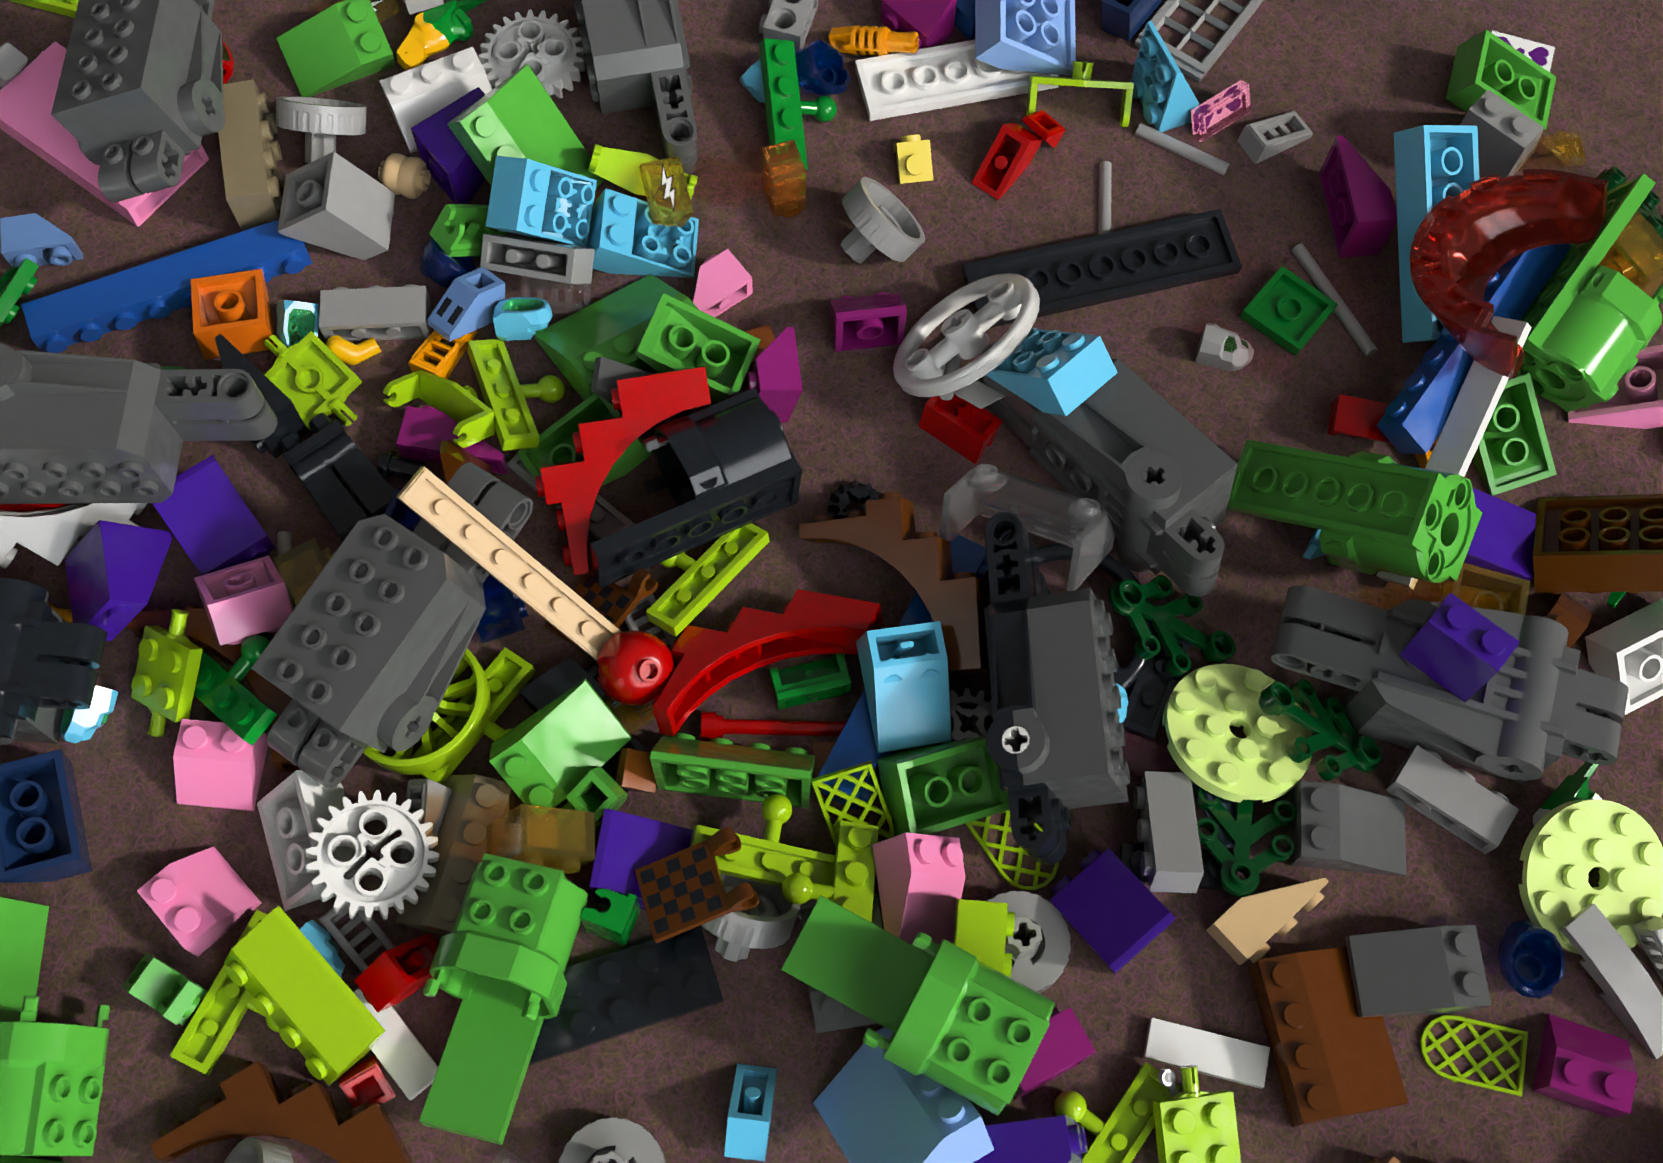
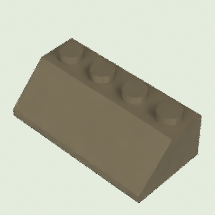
(460, 846)

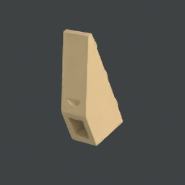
(1257, 917)

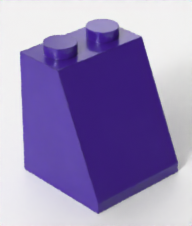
(445, 155)
(212, 519)
(1503, 537)
(114, 573)
(1459, 647)
(629, 844)
(1110, 909)
(1036, 1141)

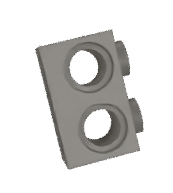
(788, 20)

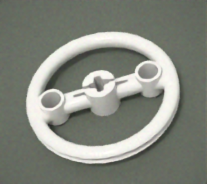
(1009, 297)

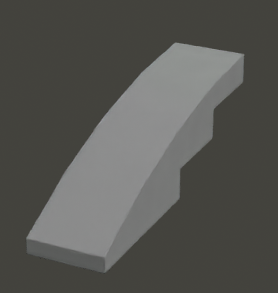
(1620, 975)

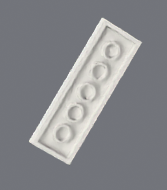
(935, 80)

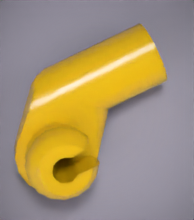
(351, 353)

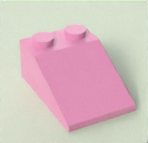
(1638, 399)
(919, 884)

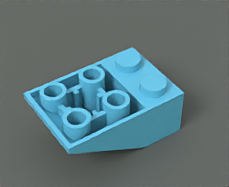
(1160, 84)
(540, 201)
(633, 245)
(1056, 369)
(906, 685)

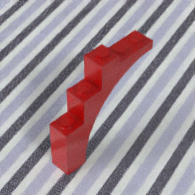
(576, 483)
(755, 639)

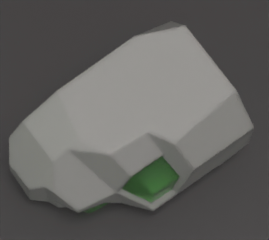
(1223, 349)

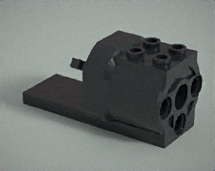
(722, 471)

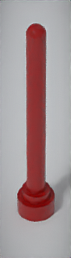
(715, 726)

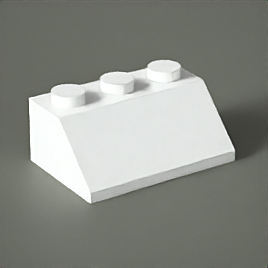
(431, 87)
(1632, 654)
(287, 820)

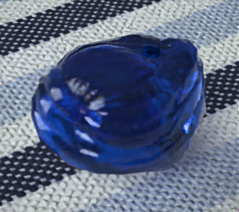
(821, 69)
(441, 267)
(1531, 959)

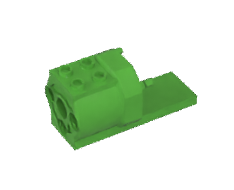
(1589, 316)
(1365, 505)
(509, 971)
(944, 1007)
(46, 1069)

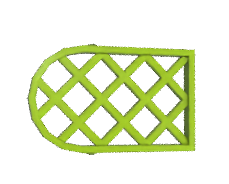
(844, 773)
(998, 865)
(1466, 1022)

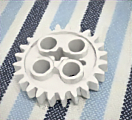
(543, 43)
(348, 830)

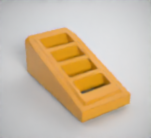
(446, 363)

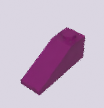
(426, 428)

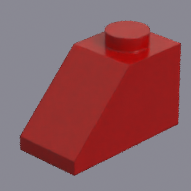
(1006, 159)
(398, 972)

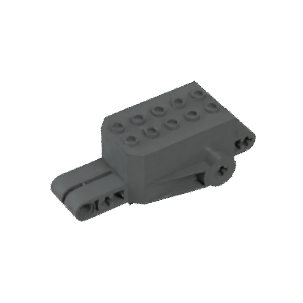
(641, 60)
(141, 89)
(112, 425)
(1141, 463)
(381, 635)
(1507, 729)

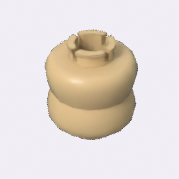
(404, 175)

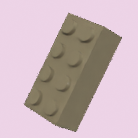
(250, 156)

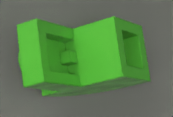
(596, 793)
(164, 989)

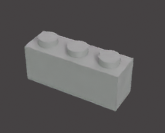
(537, 258)
(375, 313)
(1452, 799)
(1168, 832)

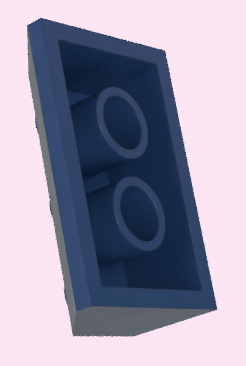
(41, 821)

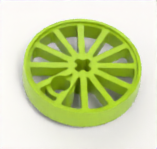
(461, 741)

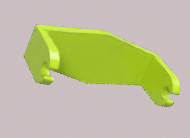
(1082, 78)
(623, 170)
(458, 402)

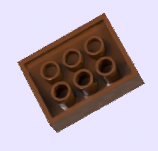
(1599, 544)
(1321, 1049)

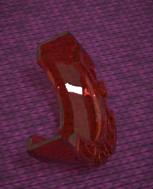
(1484, 228)

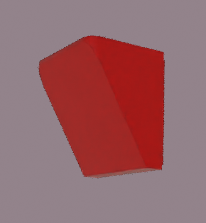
(1045, 127)
(366, 1084)

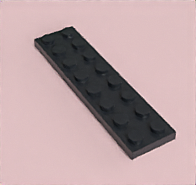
(1118, 263)

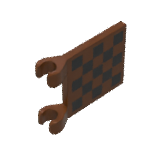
(612, 600)
(689, 889)

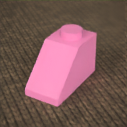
(721, 284)

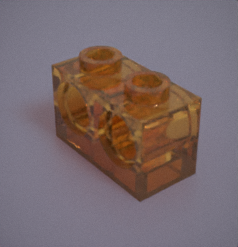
(784, 179)

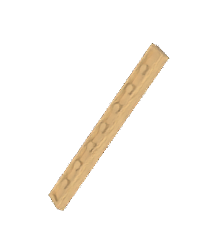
(506, 561)

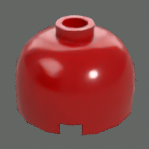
(634, 667)

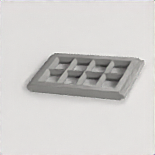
(1187, 64)

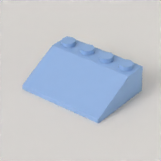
(1026, 35)
(898, 1116)

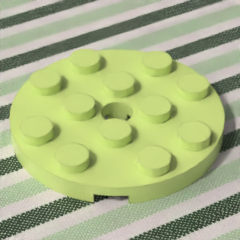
(1210, 755)
(1573, 842)

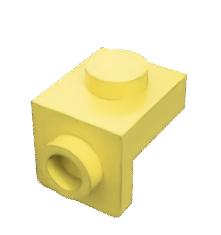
(913, 159)

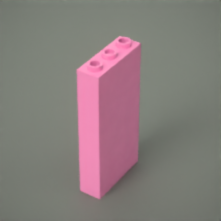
(27, 118)

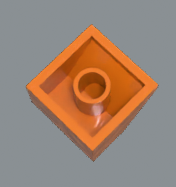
(233, 307)

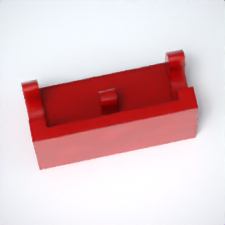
(1357, 418)
(960, 425)

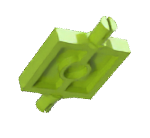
(312, 378)
(166, 672)
(1196, 1124)

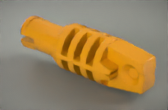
(872, 40)

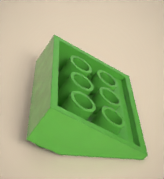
(520, 123)
(605, 329)
(732, 770)

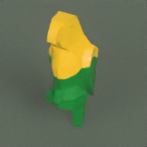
(436, 31)

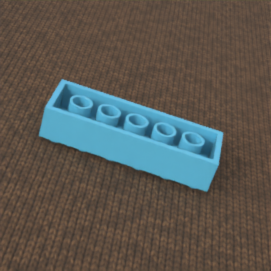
(1428, 168)

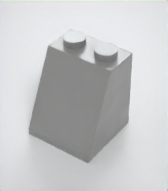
(1504, 135)
(337, 208)

